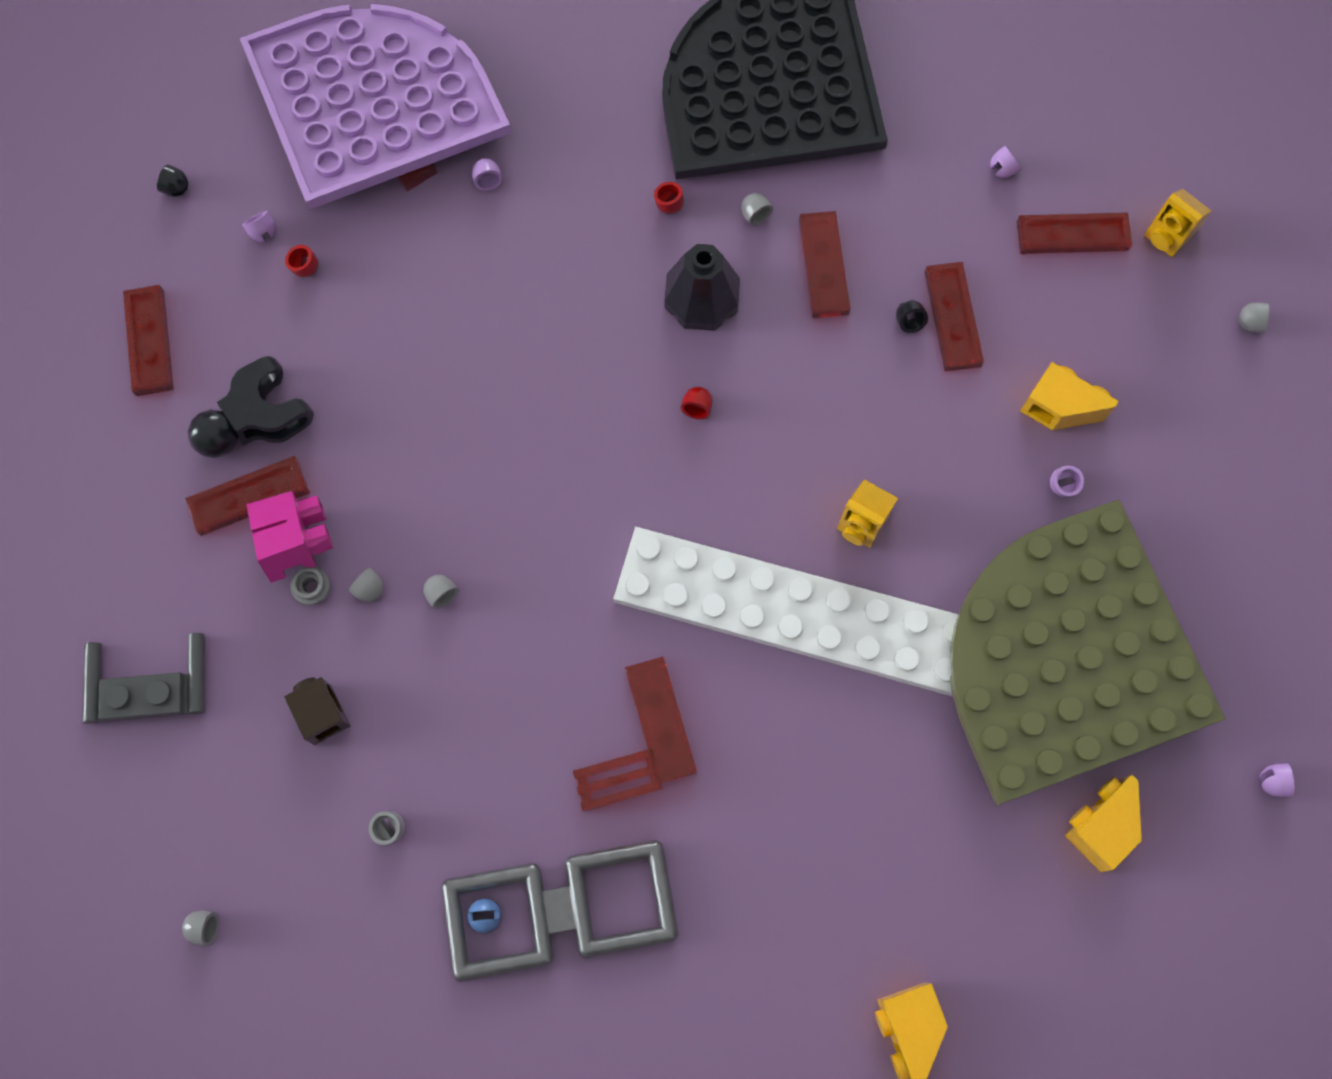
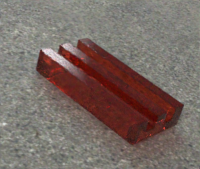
(585, 788)

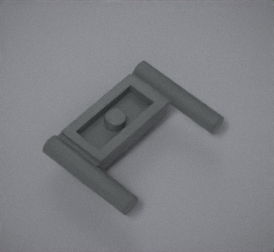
(143, 695)

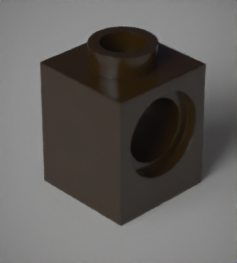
(316, 710)

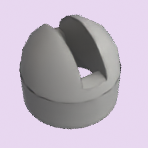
(756, 208)
(1254, 317)
(367, 586)
(439, 591)
(380, 830)
(201, 927)

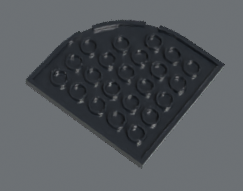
(769, 86)

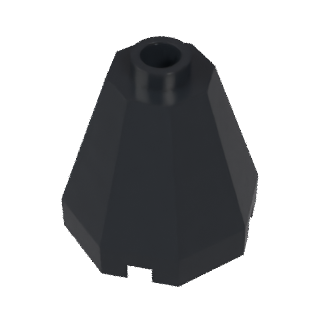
(702, 289)

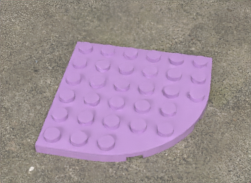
(370, 96)

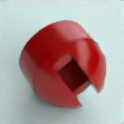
(665, 197)
(297, 262)
(697, 403)

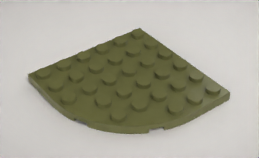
(1072, 657)

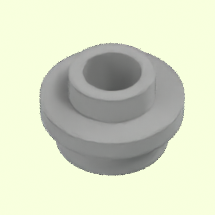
(302, 578)

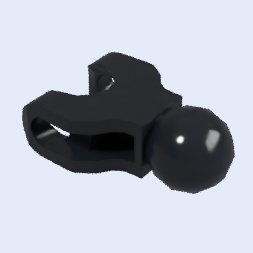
(247, 414)

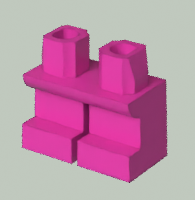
(283, 534)

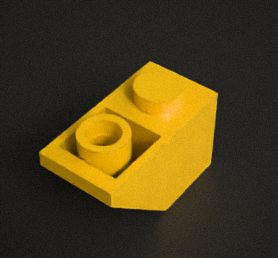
(1177, 222)
(1066, 400)
(866, 514)
(1111, 826)
(915, 1027)

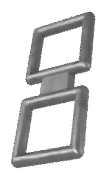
(558, 911)

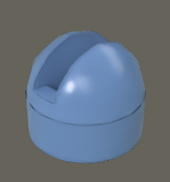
(484, 925)

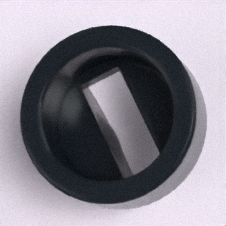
(172, 181)
(919, 313)

